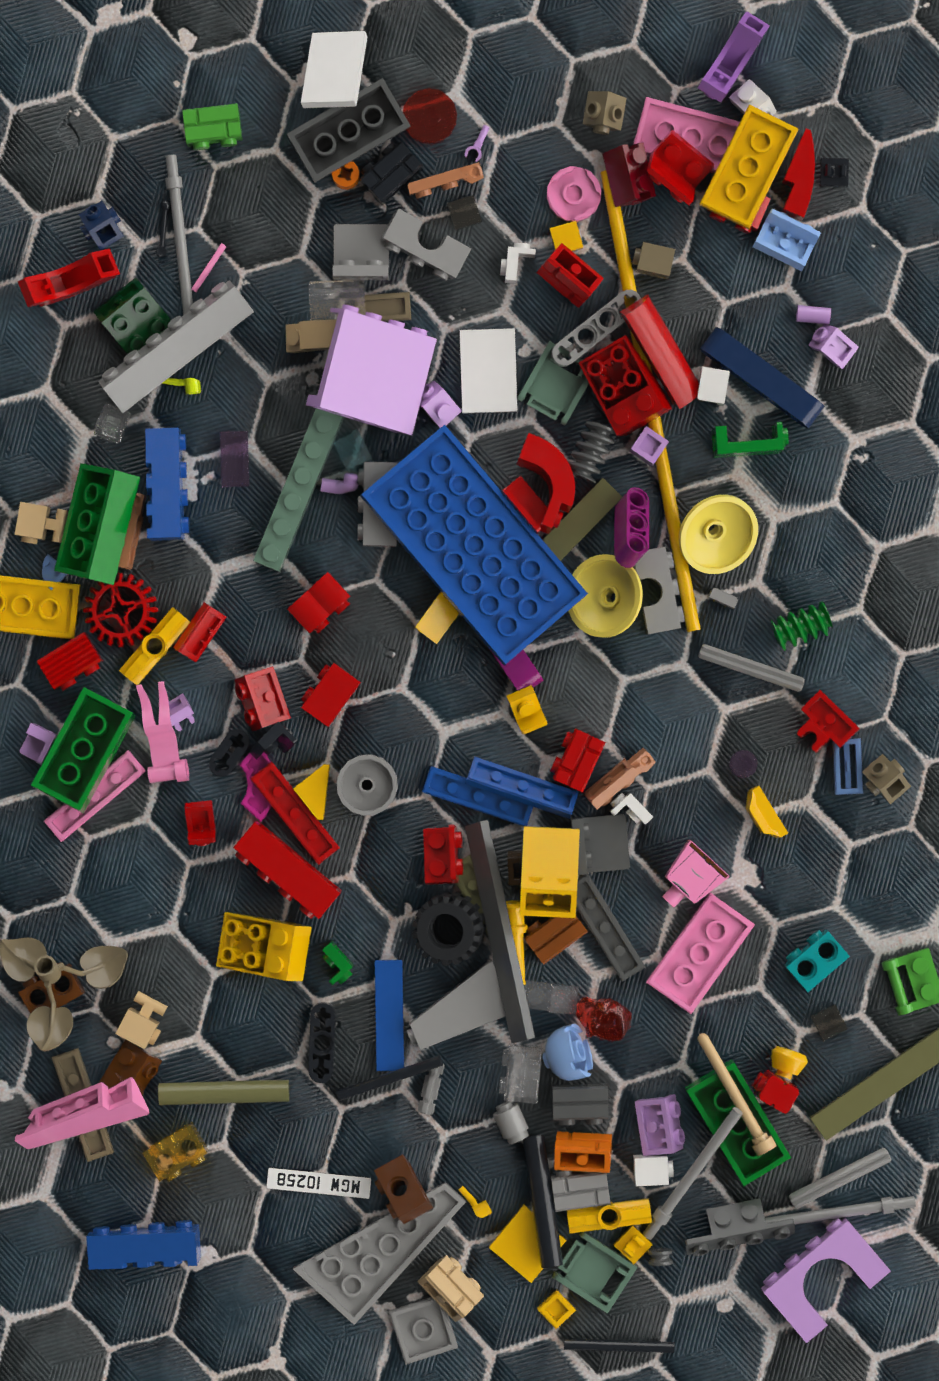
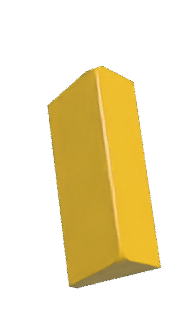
(437, 618)

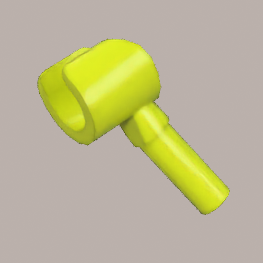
(192, 385)

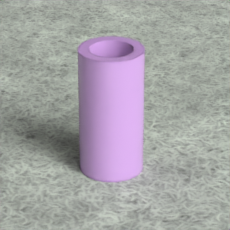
(813, 314)

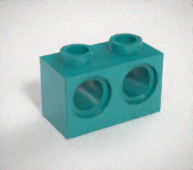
(820, 965)

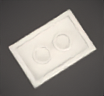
(334, 69)
(488, 371)

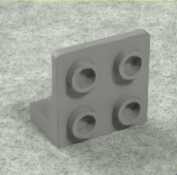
(360, 252)

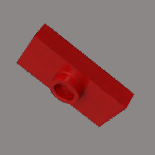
(199, 632)

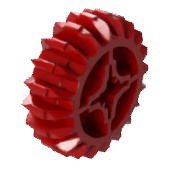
(98, 617)

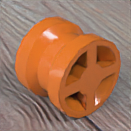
(347, 180)

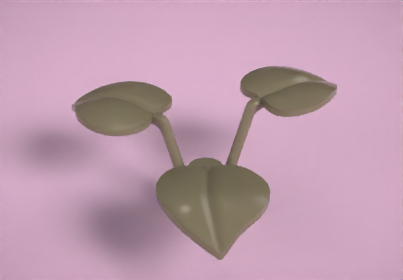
(29, 956)

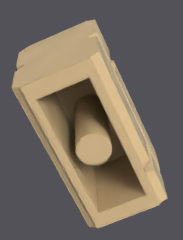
(451, 1287)

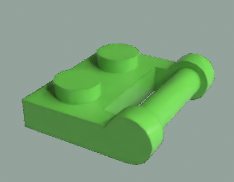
(921, 976)

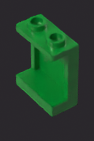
(723, 448)

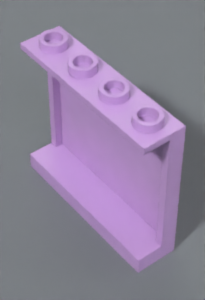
(374, 371)

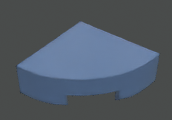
(48, 572)

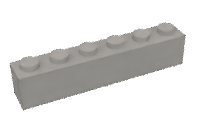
(175, 346)

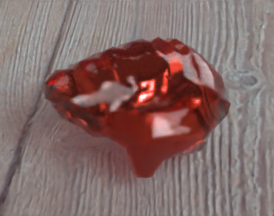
(604, 1018)

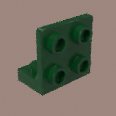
(132, 316)

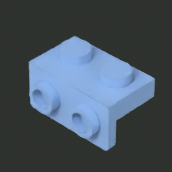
(786, 239)

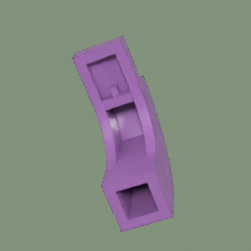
(733, 57)

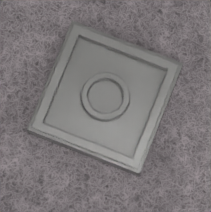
(422, 1330)

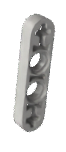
(593, 324)

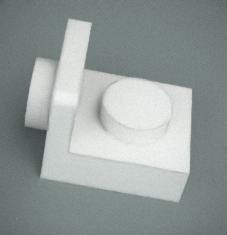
(635, 811)

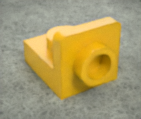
(526, 710)

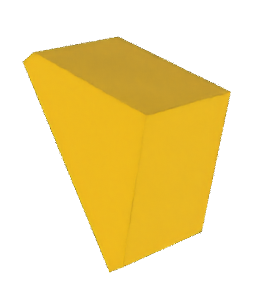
(314, 791)

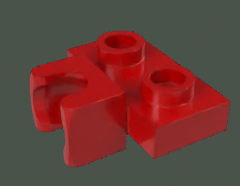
(826, 722)

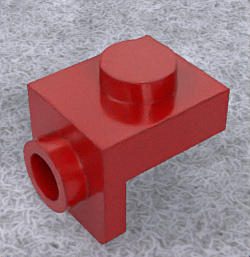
(200, 823)

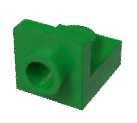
(334, 958)

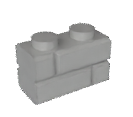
(579, 1190)

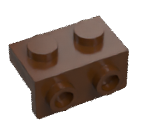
(131, 1062)

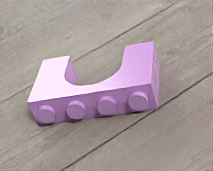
(839, 1243)

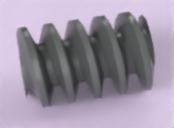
(591, 450)

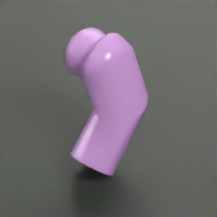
(340, 487)

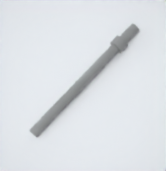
(174, 184)
(886, 1205)
(663, 1213)

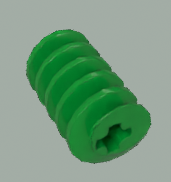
(802, 625)

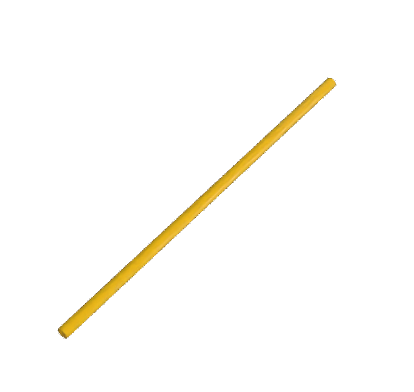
(662, 463)

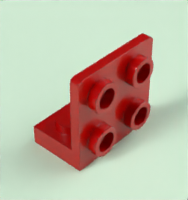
(678, 167)

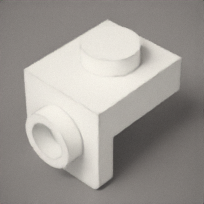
(752, 95)
(510, 265)

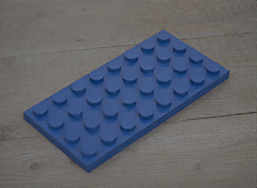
(474, 544)

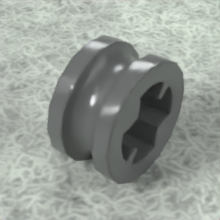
(660, 1257)

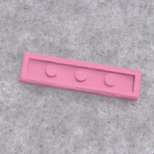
(116, 779)

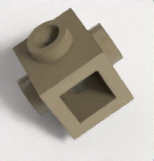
(604, 111)
(886, 779)

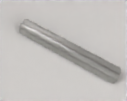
(751, 667)
(840, 1177)

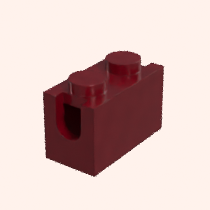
(628, 174)

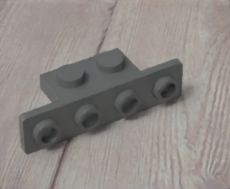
(738, 1225)

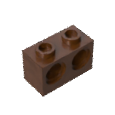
(61, 996)

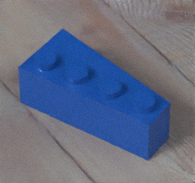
(165, 484)
(144, 1245)

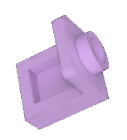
(438, 404)

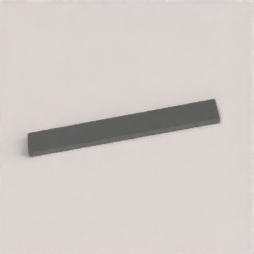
(499, 931)

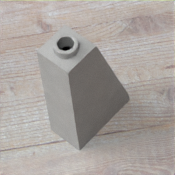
(463, 1008)

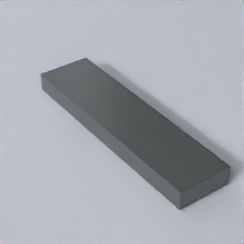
(607, 929)

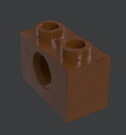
(413, 1201)

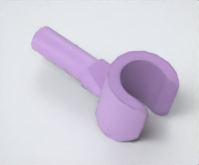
(478, 143)

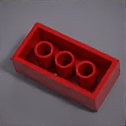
(287, 869)

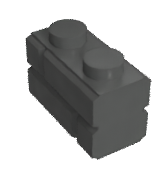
(580, 1102)

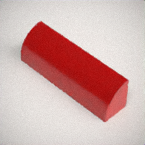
(661, 351)

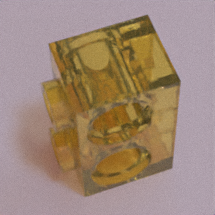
(172, 1146)

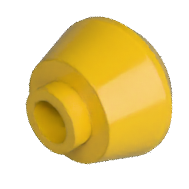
(787, 1062)

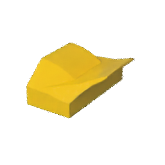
(764, 814)

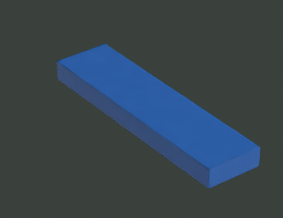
(522, 787)
(453, 789)
(389, 1014)

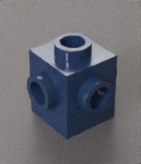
(101, 225)

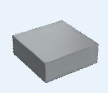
(723, 598)

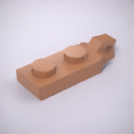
(447, 180)
(133, 533)
(618, 778)

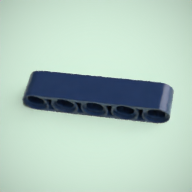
(762, 377)

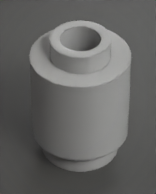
(511, 1122)

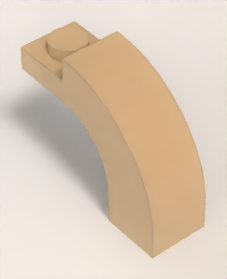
(309, 336)

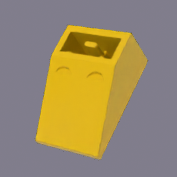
(549, 872)
(263, 946)

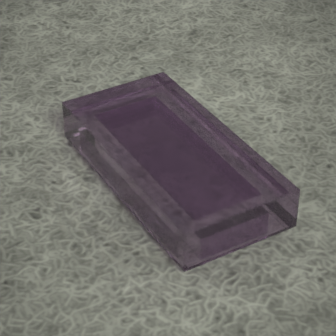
(234, 459)

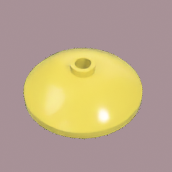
(727, 542)
(596, 612)

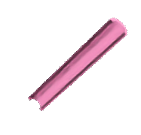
(208, 268)

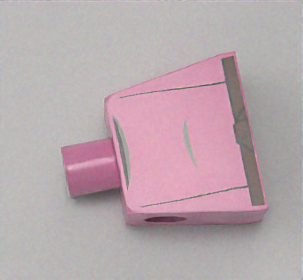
(692, 875)

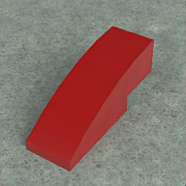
(800, 177)

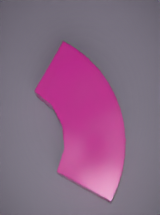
(254, 800)

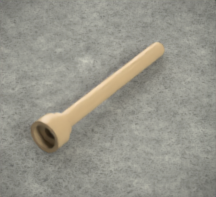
(761, 1141)

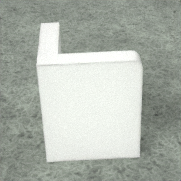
(713, 385)

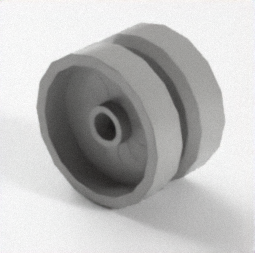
(351, 789)

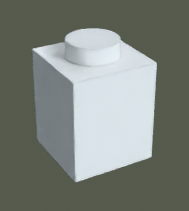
(652, 1170)

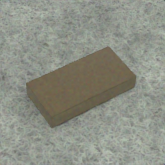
(390, 306)

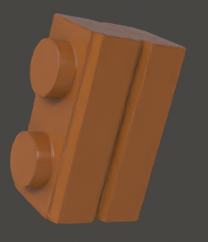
(553, 936)

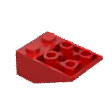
(624, 386)

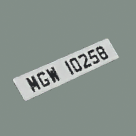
(318, 1183)

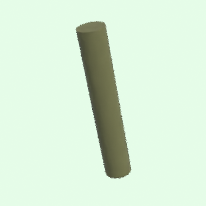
(223, 1092)

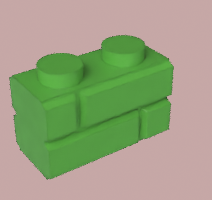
(212, 126)

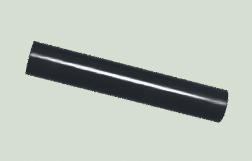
(542, 1201)

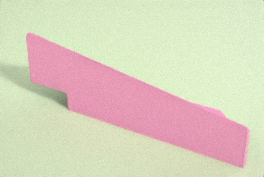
(83, 1113)

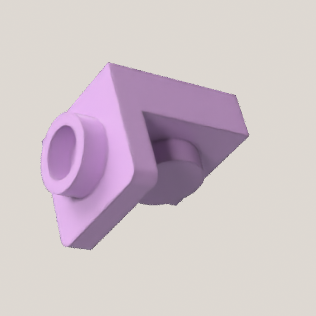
(833, 345)

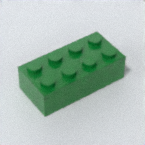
(97, 523)
(83, 750)
(715, 1105)

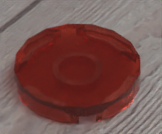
(430, 116)

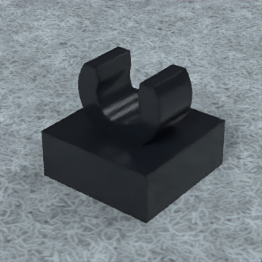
(834, 172)

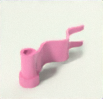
(162, 740)

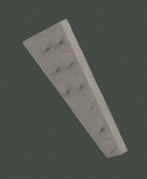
(369, 1261)

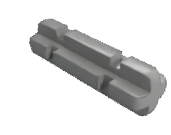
(430, 1091)

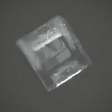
(112, 423)

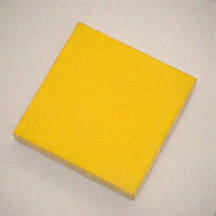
(519, 1244)

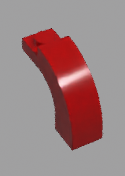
(69, 280)
(554, 468)

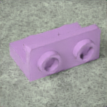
(659, 1125)

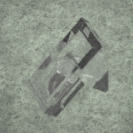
(551, 997)

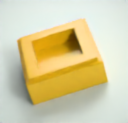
(568, 235)
(556, 1309)

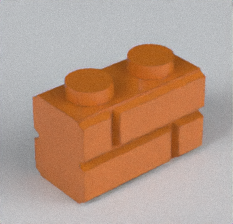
(583, 1152)

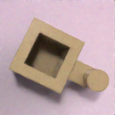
(34, 522)
(138, 1025)

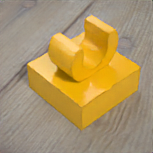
(633, 1244)

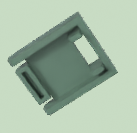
(553, 387)
(590, 1268)

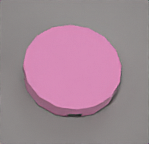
(573, 194)

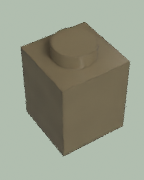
(654, 260)

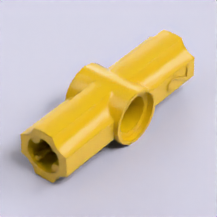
(142, 660)
(628, 1213)

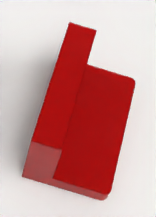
(526, 502)

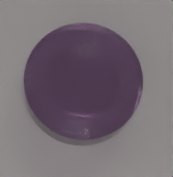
(743, 763)

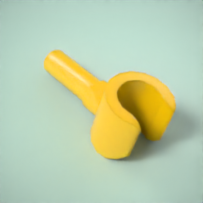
(482, 1209)

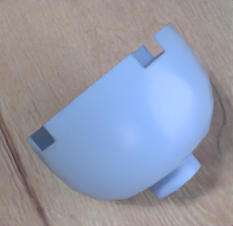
(567, 1054)

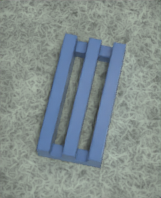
(858, 768)

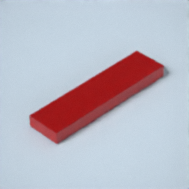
(294, 812)

